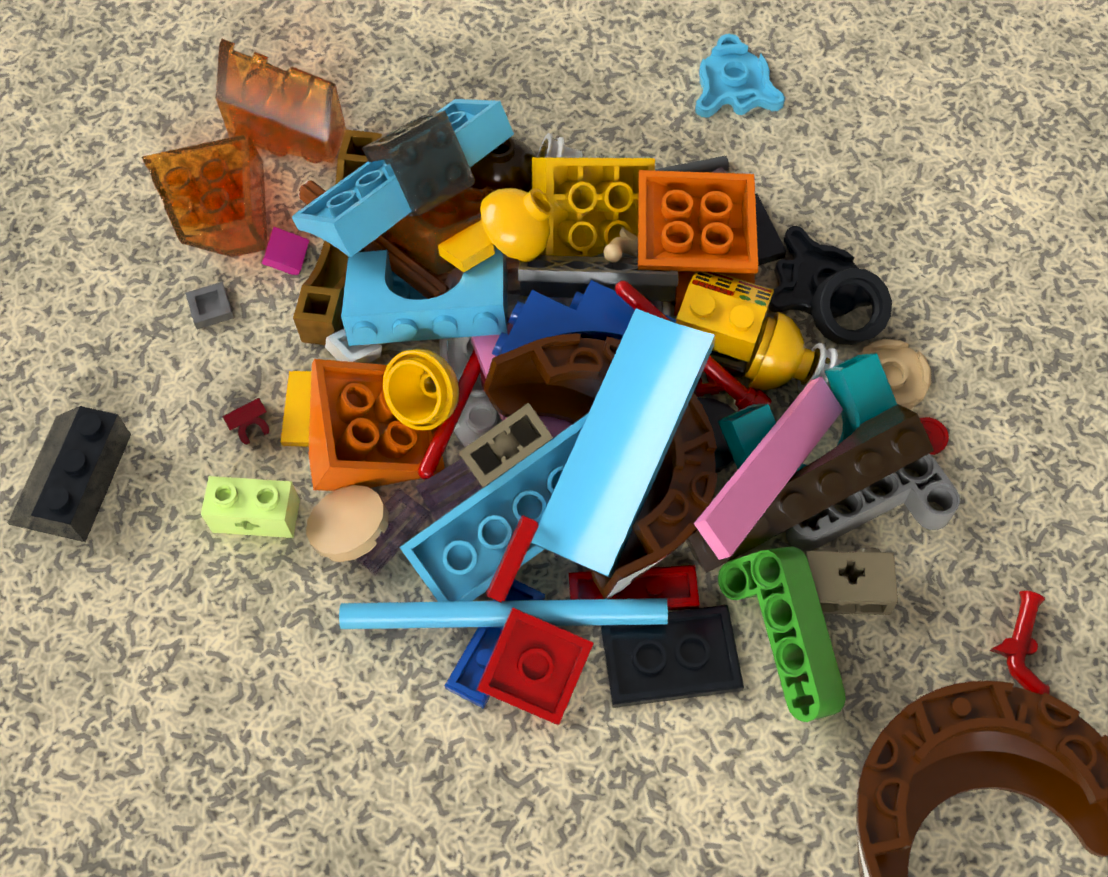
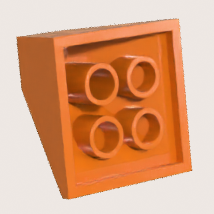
(697, 222)
(351, 407)

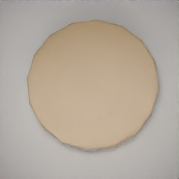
(914, 368)
(347, 523)

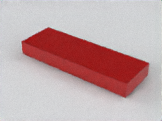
(672, 582)

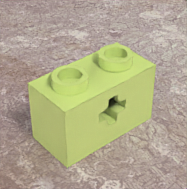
(250, 506)

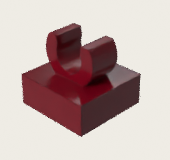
(246, 416)

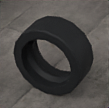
(879, 298)

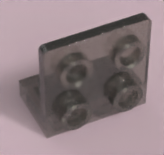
(424, 160)

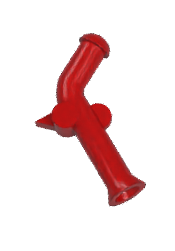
(1022, 644)

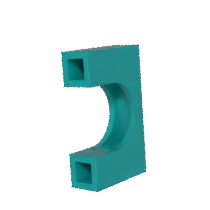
(857, 385)

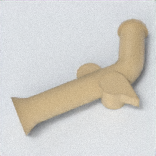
(625, 244)

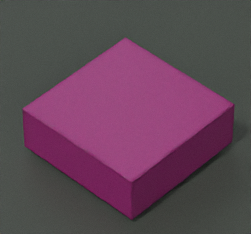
(285, 251)

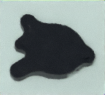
(808, 269)

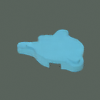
(736, 79)

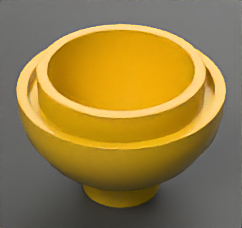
(517, 221)
(778, 354)
(411, 389)

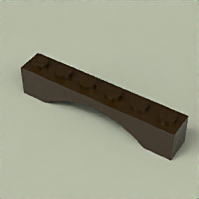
(863, 458)

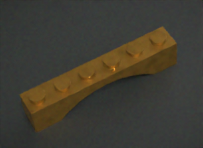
(322, 294)

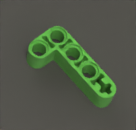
(793, 625)

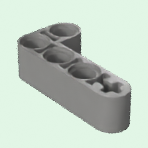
(865, 505)

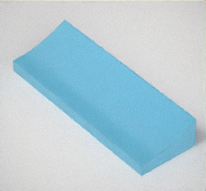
(371, 197)
(623, 442)
(466, 544)

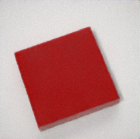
(535, 666)

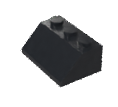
(72, 474)

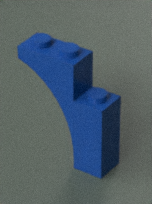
(593, 315)

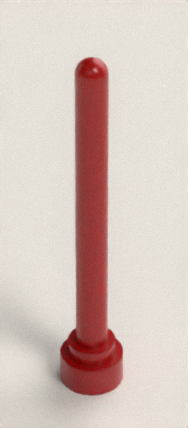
(743, 396)
(444, 431)

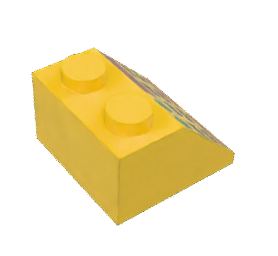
(727, 309)

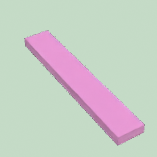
(768, 469)

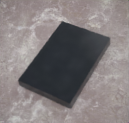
(673, 660)

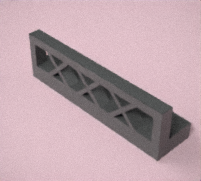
(566, 275)

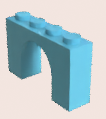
(379, 316)

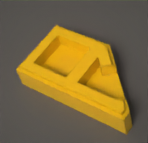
(467, 247)

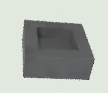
(209, 305)

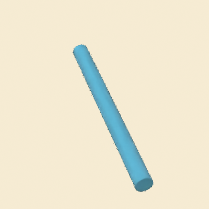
(494, 613)

